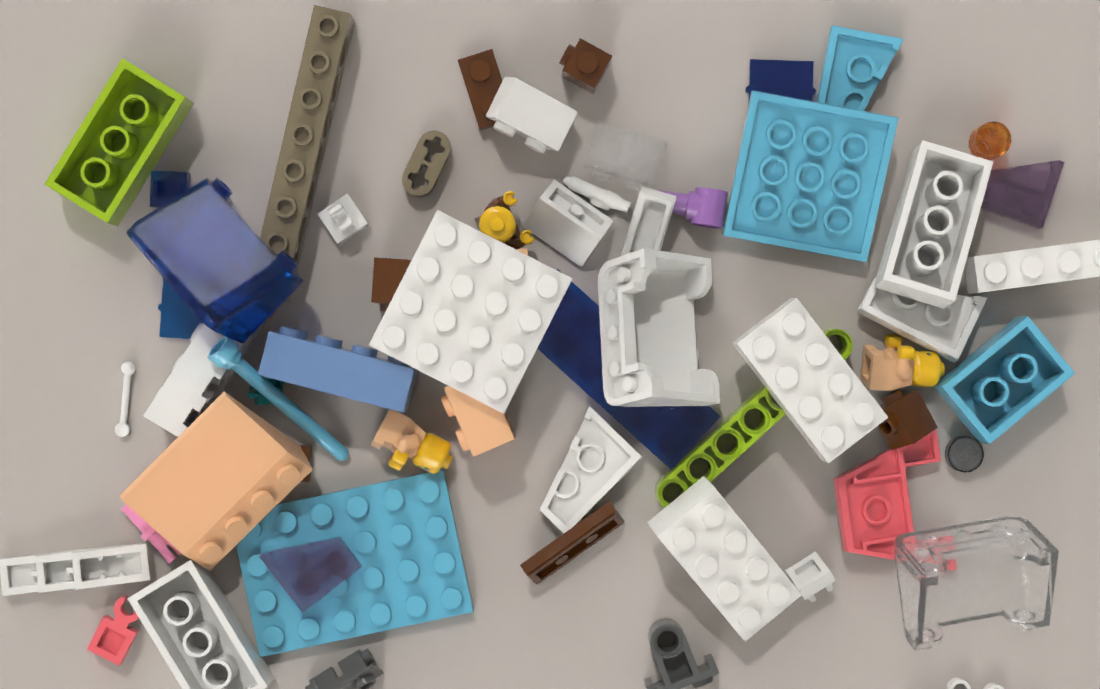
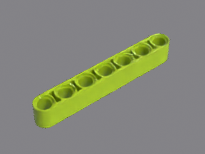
(734, 425)

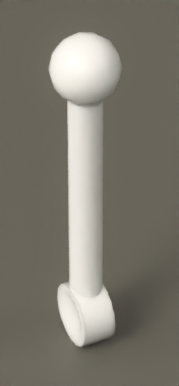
(123, 428)

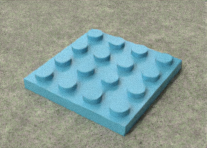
(809, 176)

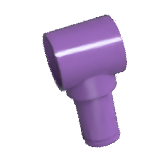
(703, 206)

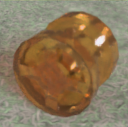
(997, 140)

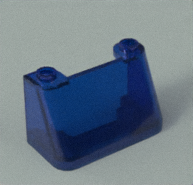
(215, 260)

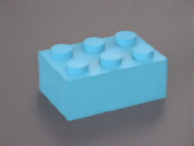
(1004, 379)

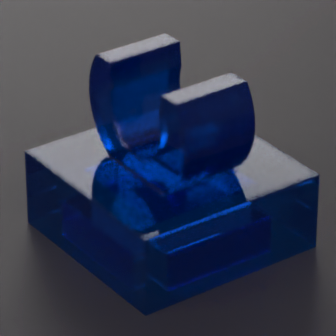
(166, 186)

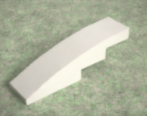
(74, 569)

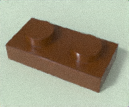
(482, 83)

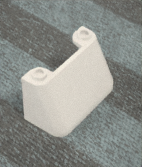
(652, 330)

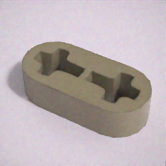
(419, 158)

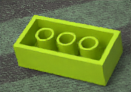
(119, 143)

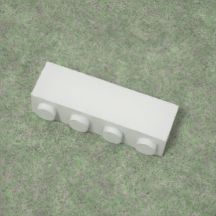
(1033, 266)

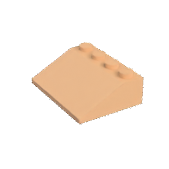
(217, 481)

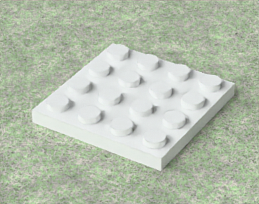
(470, 311)

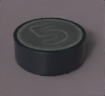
(964, 454)

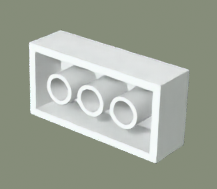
(933, 224)
(810, 380)
(724, 558)
(199, 632)

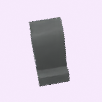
(677, 661)

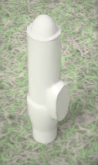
(599, 197)

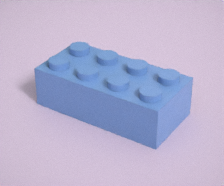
(337, 370)

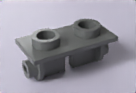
(356, 673)

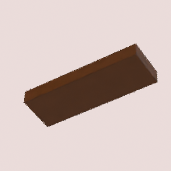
(572, 543)

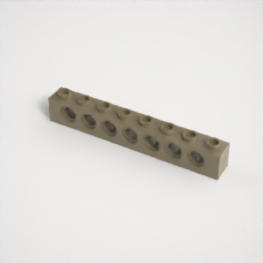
(307, 131)

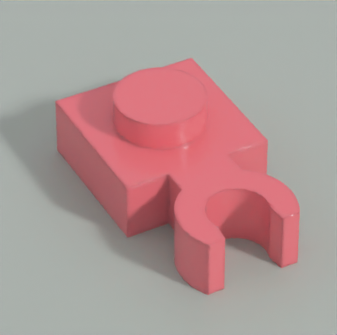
(115, 635)

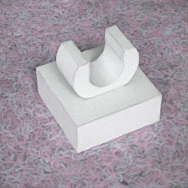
(343, 219)
(811, 576)

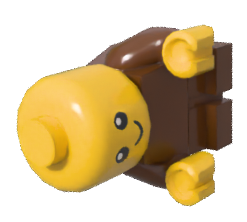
(500, 223)

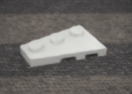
(927, 325)
(590, 470)

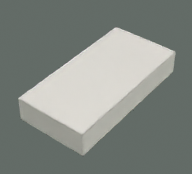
(649, 220)

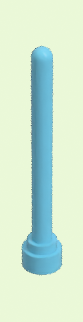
(226, 355)

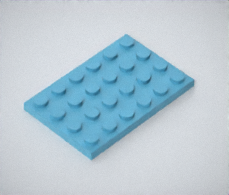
(407, 554)

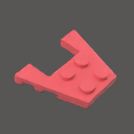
(876, 500)

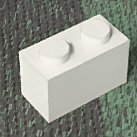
(530, 114)

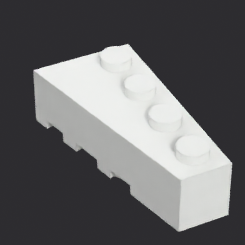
(192, 383)

